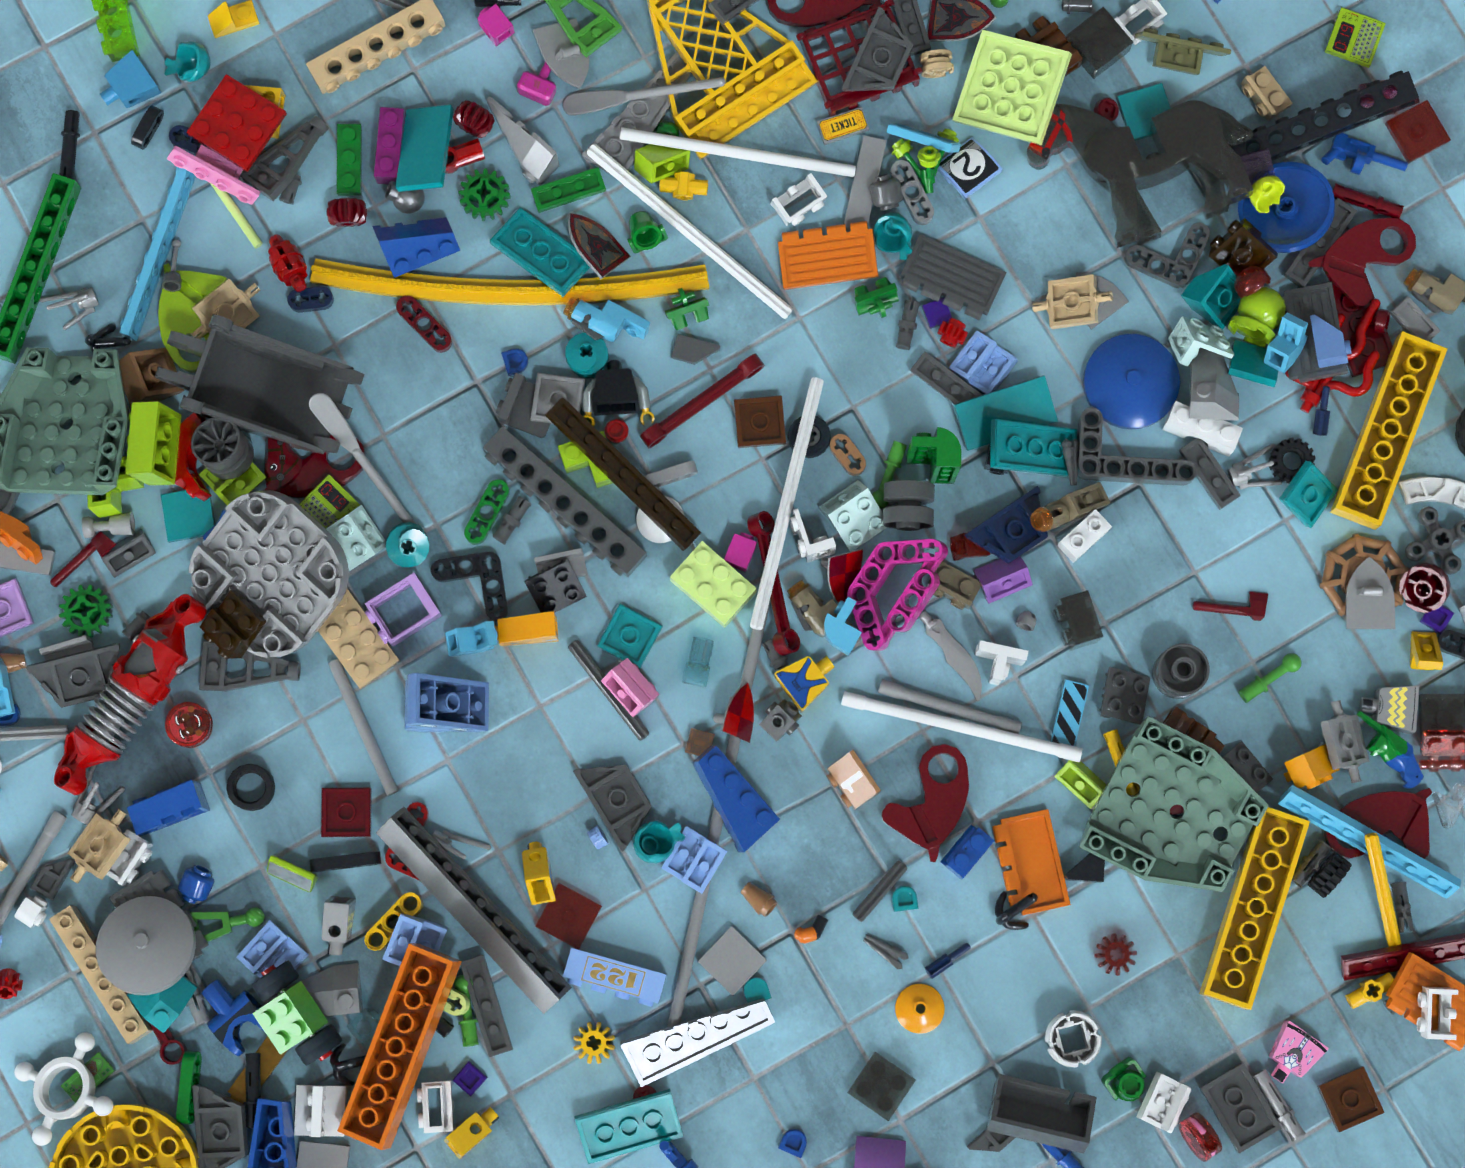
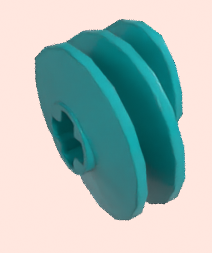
(586, 366)
(395, 546)

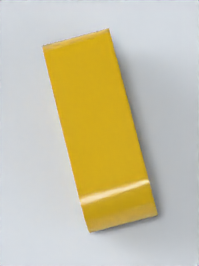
(382, 926)

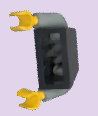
(616, 393)

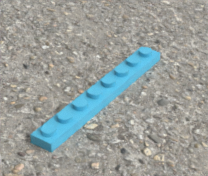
(157, 254)
(1353, 833)

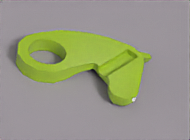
(176, 310)

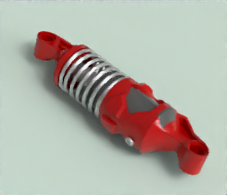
(136, 686)

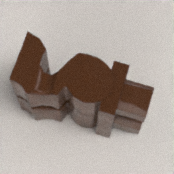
(1051, 36)
(1181, 722)

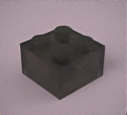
(1099, 42)
(1077, 620)

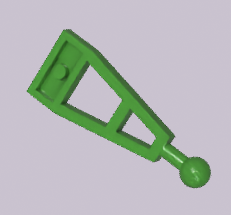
(592, 35)
(253, 917)

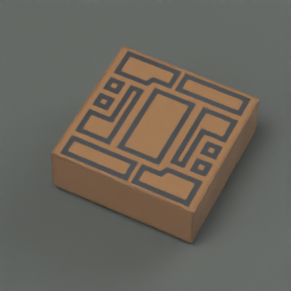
(699, 742)

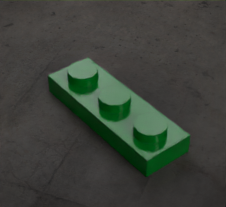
(349, 159)
(568, 189)

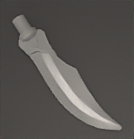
(954, 653)

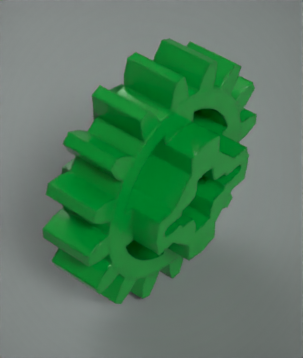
(494, 195)
(88, 621)

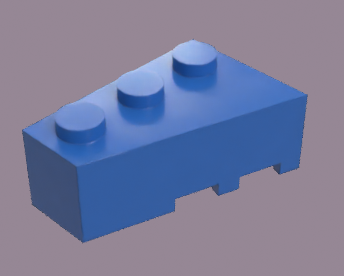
(416, 244)
(168, 807)

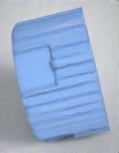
(597, 837)

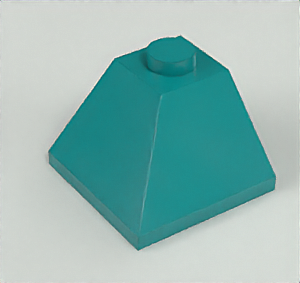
(1213, 295)
(164, 1007)

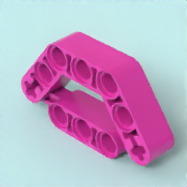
(915, 586)

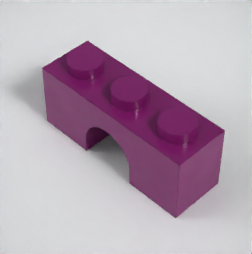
(389, 144)

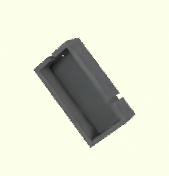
(1040, 1113)

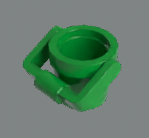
(645, 232)
(1126, 1083)

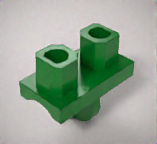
(876, 300)
(698, 307)

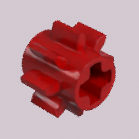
(952, 332)
(9, 983)

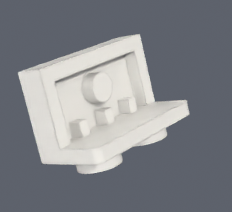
(126, 865)
(1164, 1102)

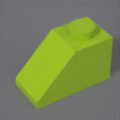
(660, 162)

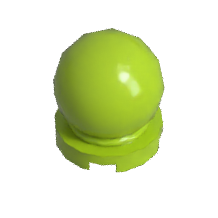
(1258, 316)

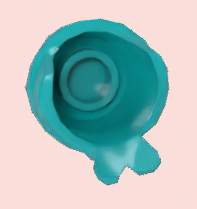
(190, 63)
(893, 234)
(656, 841)

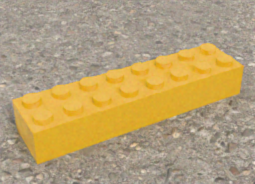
(1388, 430)
(1254, 909)

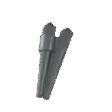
(1071, 453)
(888, 952)

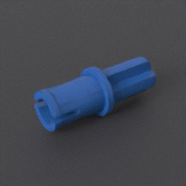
(1063, 1157)

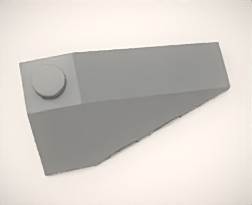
(531, 151)
(1212, 388)
(335, 990)

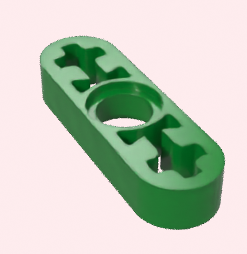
(501, 499)
(189, 1076)

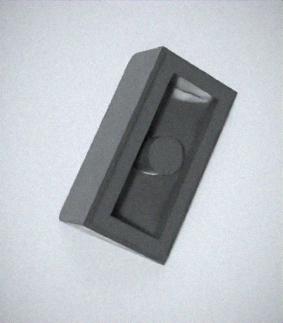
(128, 553)

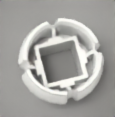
(1090, 1036)

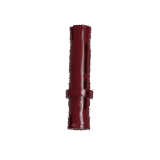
(1366, 201)

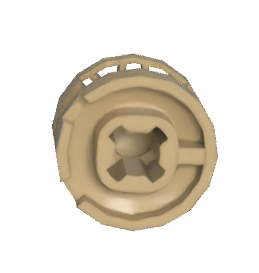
(936, 63)

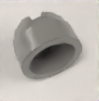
(1026, 621)

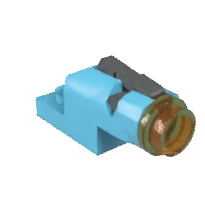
(605, 322)

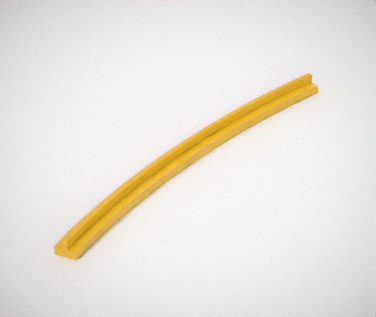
(507, 291)

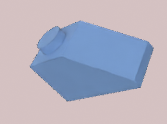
(1329, 343)

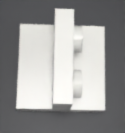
(1002, 658)
(319, 1110)

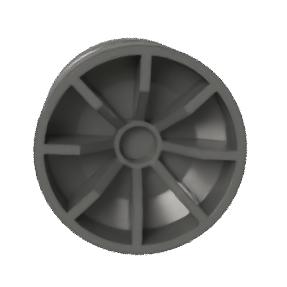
(222, 448)
(908, 512)
(1181, 671)

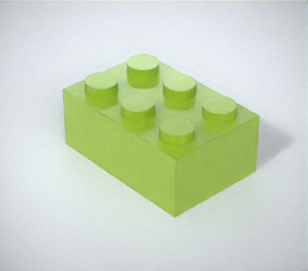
(153, 443)

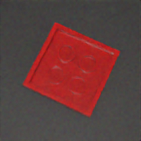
(236, 123)

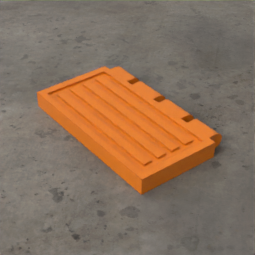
(828, 257)
(1033, 861)
(1409, 982)

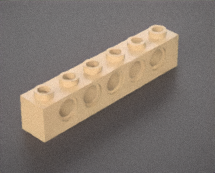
(380, 33)
(82, 946)

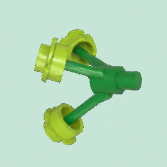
(927, 156)

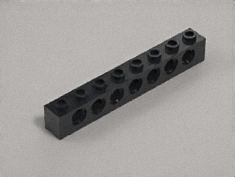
(1336, 124)

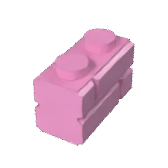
(630, 687)

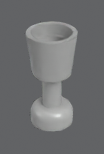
(118, 525)

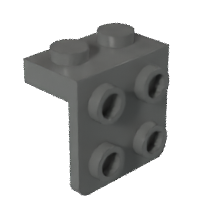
(517, 407)

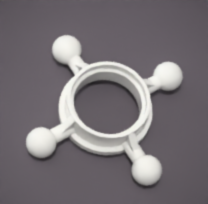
(25, 1071)

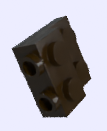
(1241, 247)
(232, 625)

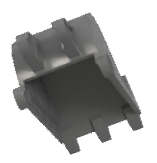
(260, 384)

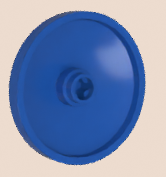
(1303, 210)
(1131, 381)

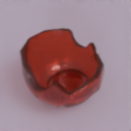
(1251, 280)

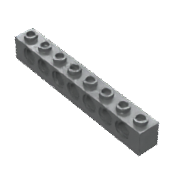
(503, 442)

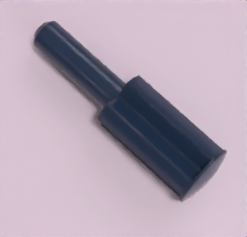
(1322, 415)
(945, 961)

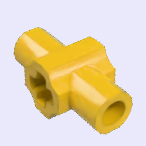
(684, 186)
(1360, 996)

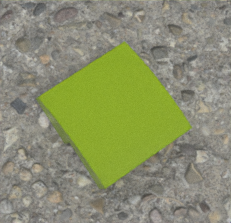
(233, 488)

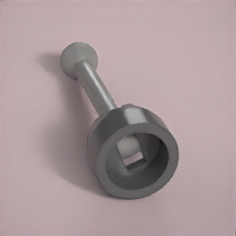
(172, 280)

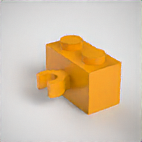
(1310, 768)

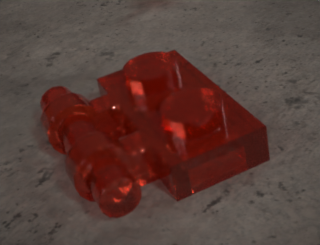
(1442, 743)

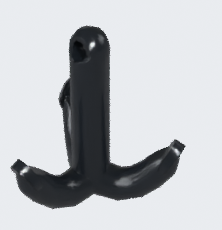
(97, 340)
(1003, 918)
(344, 1065)

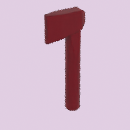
(99, 542)
(1256, 607)

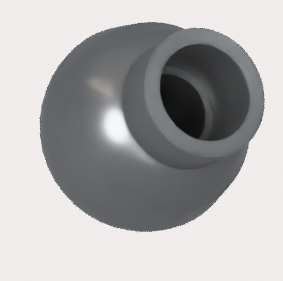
(405, 201)

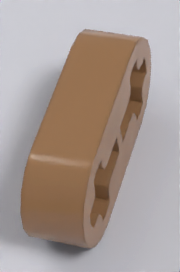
(843, 458)

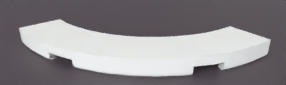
(1433, 490)

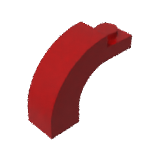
(186, 461)

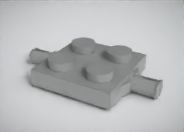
(1344, 741)

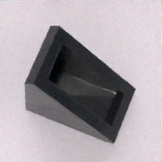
(1087, 870)

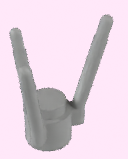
(85, 299)
(1240, 475)
(84, 809)
(445, 843)

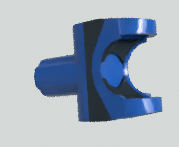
(230, 1015)

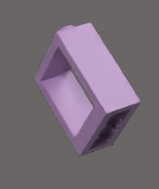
(374, 616)

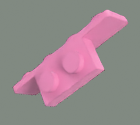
(215, 169)

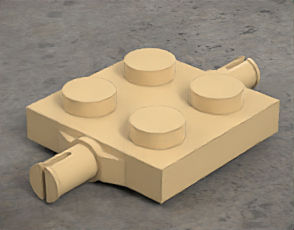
(1072, 301)
(226, 302)
(98, 846)

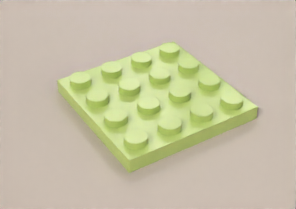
(1012, 87)

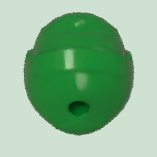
(668, 128)

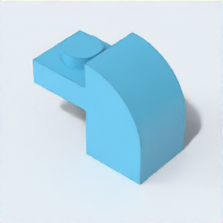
(1287, 344)
(837, 632)
(471, 639)

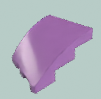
(879, 1153)

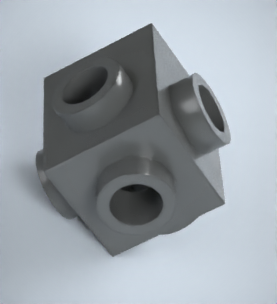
(781, 719)

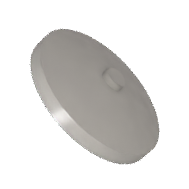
(145, 945)

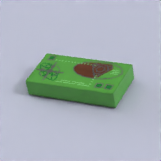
(100, 1069)

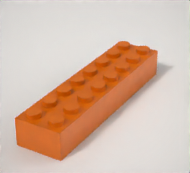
(399, 1046)

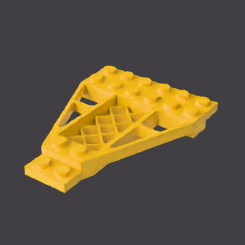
(744, 98)

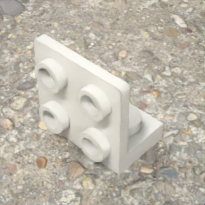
(821, 546)

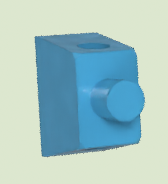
(129, 82)

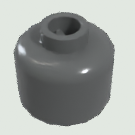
(886, 192)

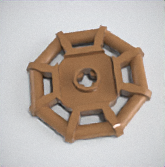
(1349, 566)

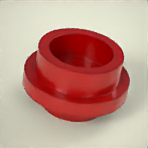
(616, 431)

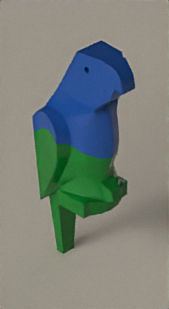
(1394, 752)

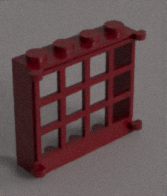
(850, 98)

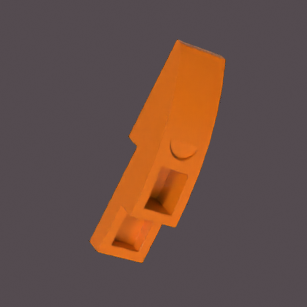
(18, 536)

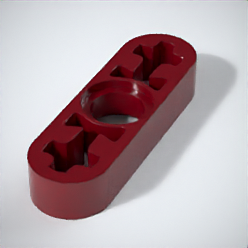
(407, 316)

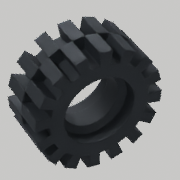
(1289, 446)
(1329, 874)

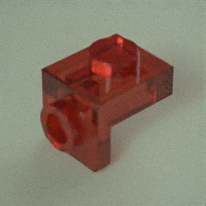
(965, 548)

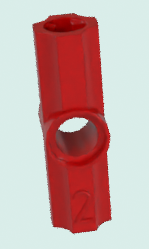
(464, 155)

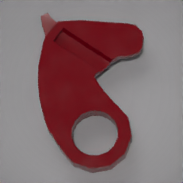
(943, 806)
(1395, 811)

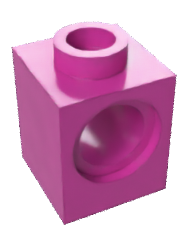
(495, 24)
(740, 551)

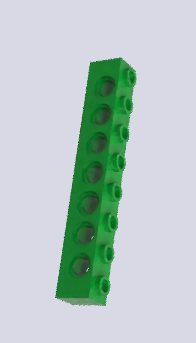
(36, 264)

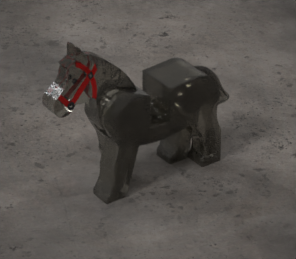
(1186, 138)

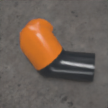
(812, 933)

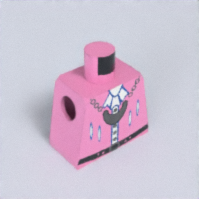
(1294, 1052)

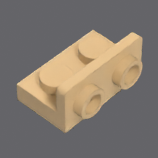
(1265, 93)

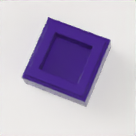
(936, 313)
(1437, 619)
(469, 1078)

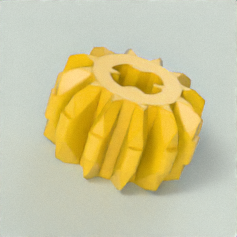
(598, 1035)

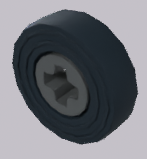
(820, 441)

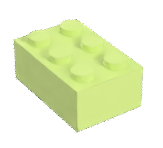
(713, 584)

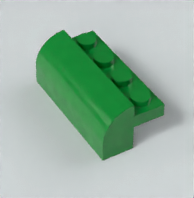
(939, 452)

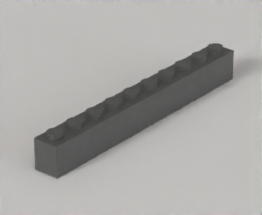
(473, 910)

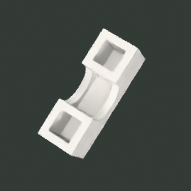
(1218, 434)

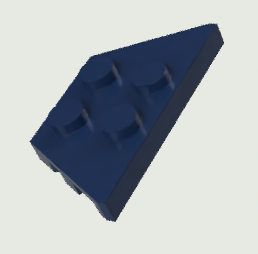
(1010, 530)

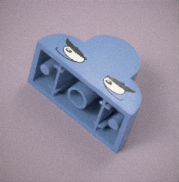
(445, 704)

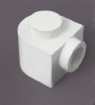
(32, 911)

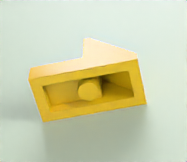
(231, 19)
(1425, 651)

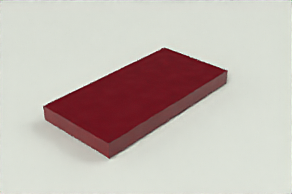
(1374, 341)

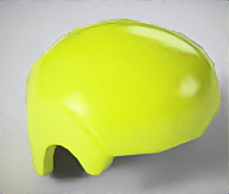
(1266, 192)

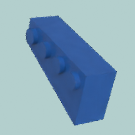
(739, 805)
(273, 1135)

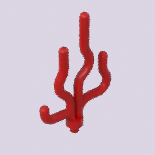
(1313, 390)

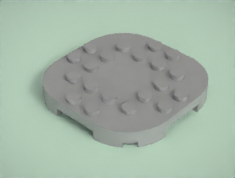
(277, 563)

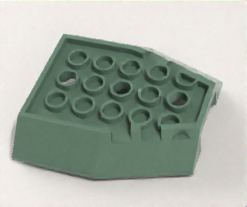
(33, 417)
(1142, 834)

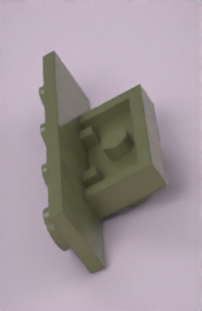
(1180, 54)

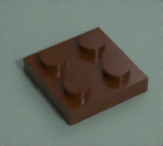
(760, 421)
(1350, 1099)

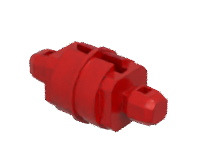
(287, 263)

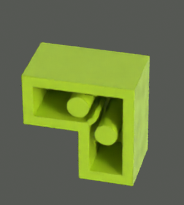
(574, 460)
(111, 503)

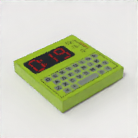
(1355, 37)
(328, 502)

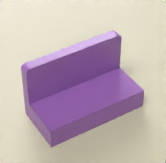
(1003, 579)

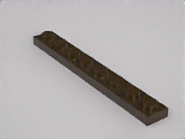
(623, 473)

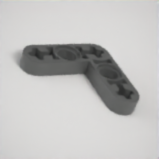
(1179, 264)

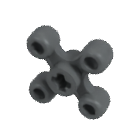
(1430, 544)

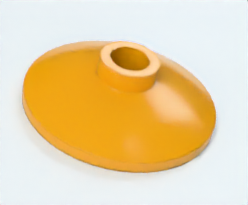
(906, 1008)

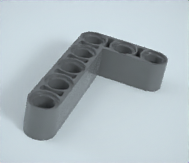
(1124, 463)

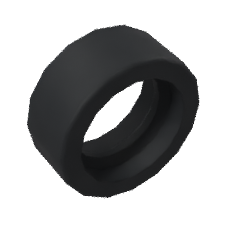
(232, 785)

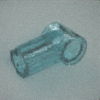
(698, 668)

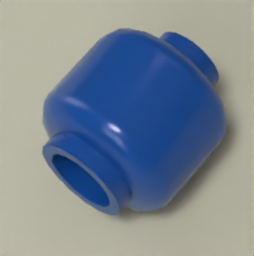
(196, 884)

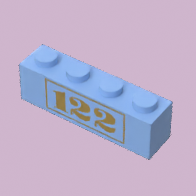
(615, 976)

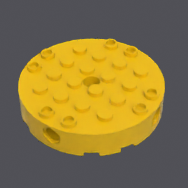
(127, 1139)

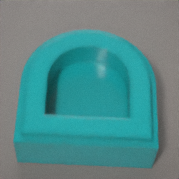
(904, 899)
(756, 989)

